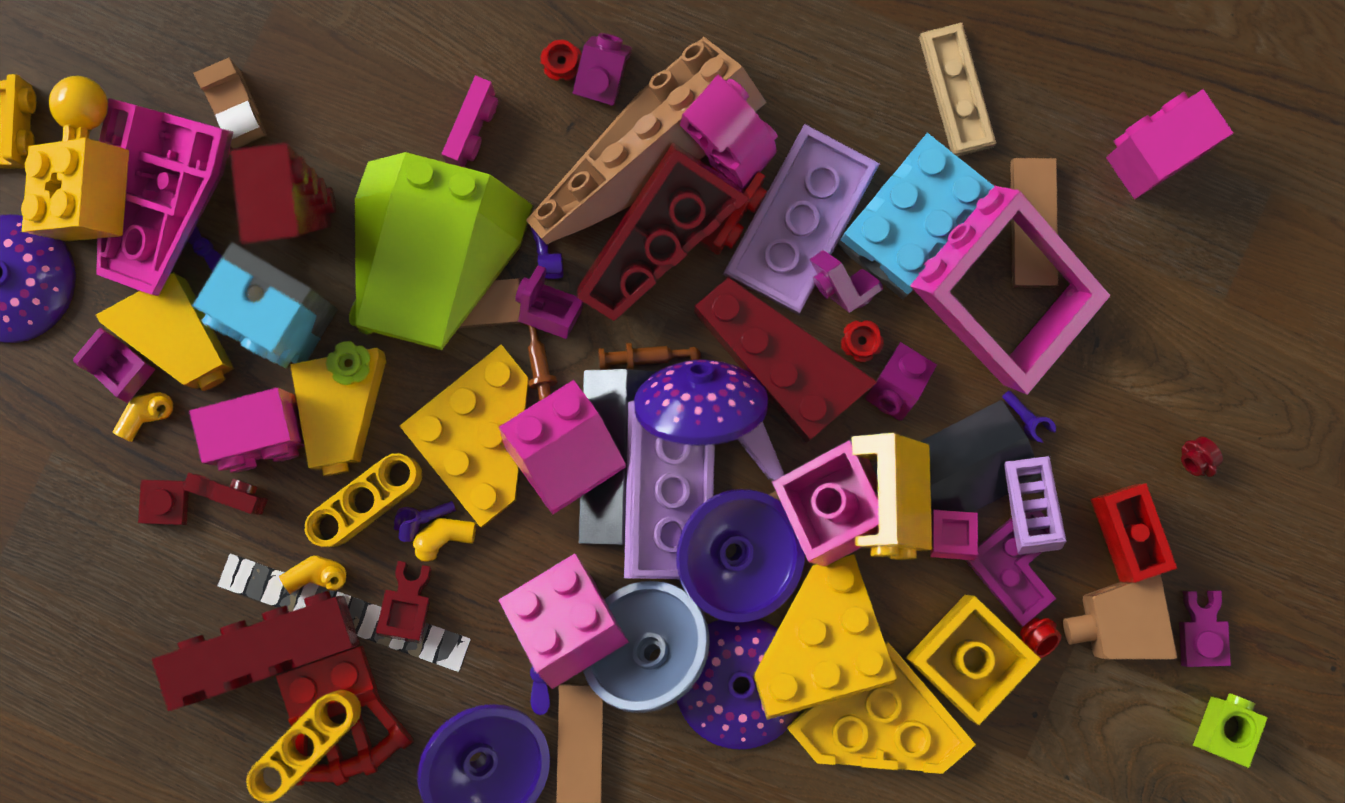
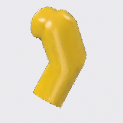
(141, 410)
(438, 533)
(316, 571)

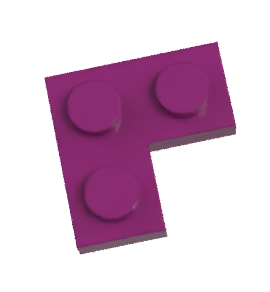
(1010, 575)

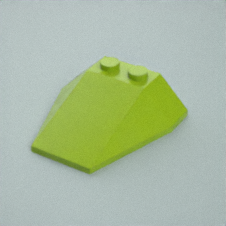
(430, 245)

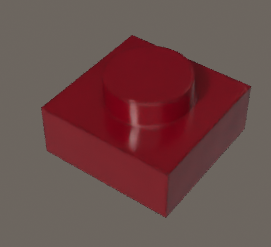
(163, 502)

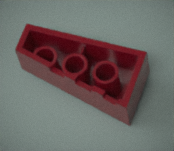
(279, 194)
(666, 220)
(799, 372)
(255, 651)

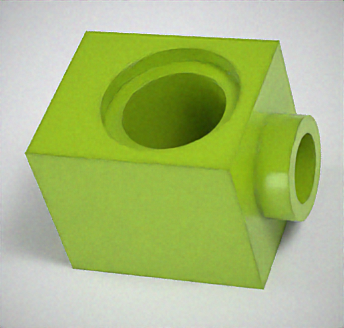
(1243, 744)

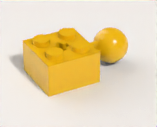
(78, 183)

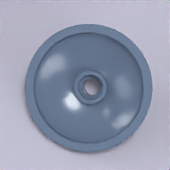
(651, 618)

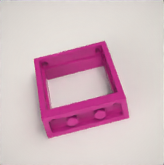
(1056, 327)

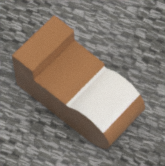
(231, 101)

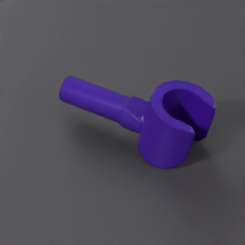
(552, 262)
(1028, 417)
(409, 519)

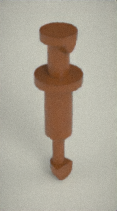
(643, 356)
(541, 376)

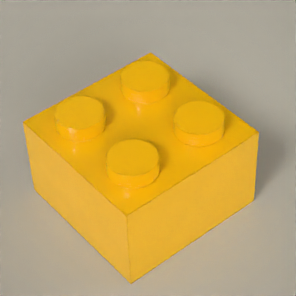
(972, 658)

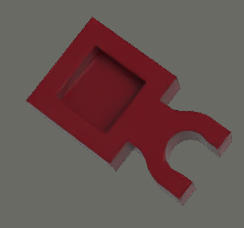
(236, 495)
(405, 611)

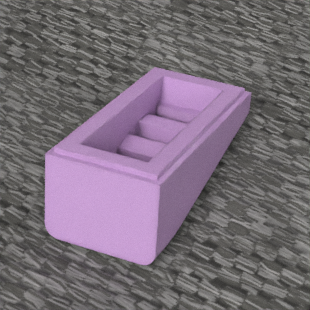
(762, 452)
(1039, 543)

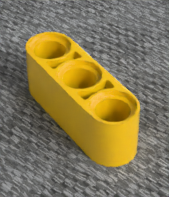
(343, 506)
(285, 756)

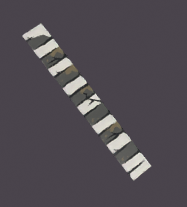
(265, 586)

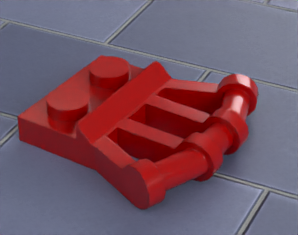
(352, 673)

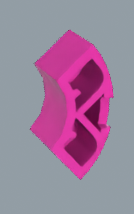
(730, 131)

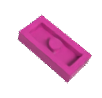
(477, 107)

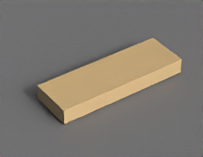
(957, 89)

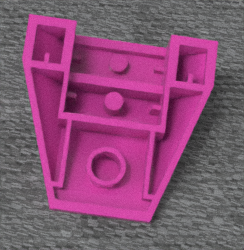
(169, 184)

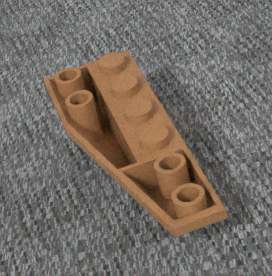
(635, 143)

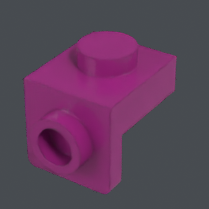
(601, 68)
(835, 282)
(546, 306)
(114, 364)
(901, 382)

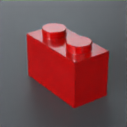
(1133, 533)

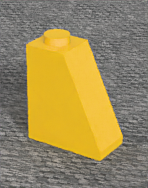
(171, 333)
(333, 414)

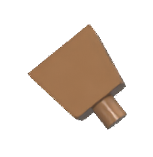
(1125, 622)

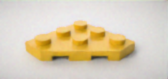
(463, 437)
(824, 644)
(884, 727)

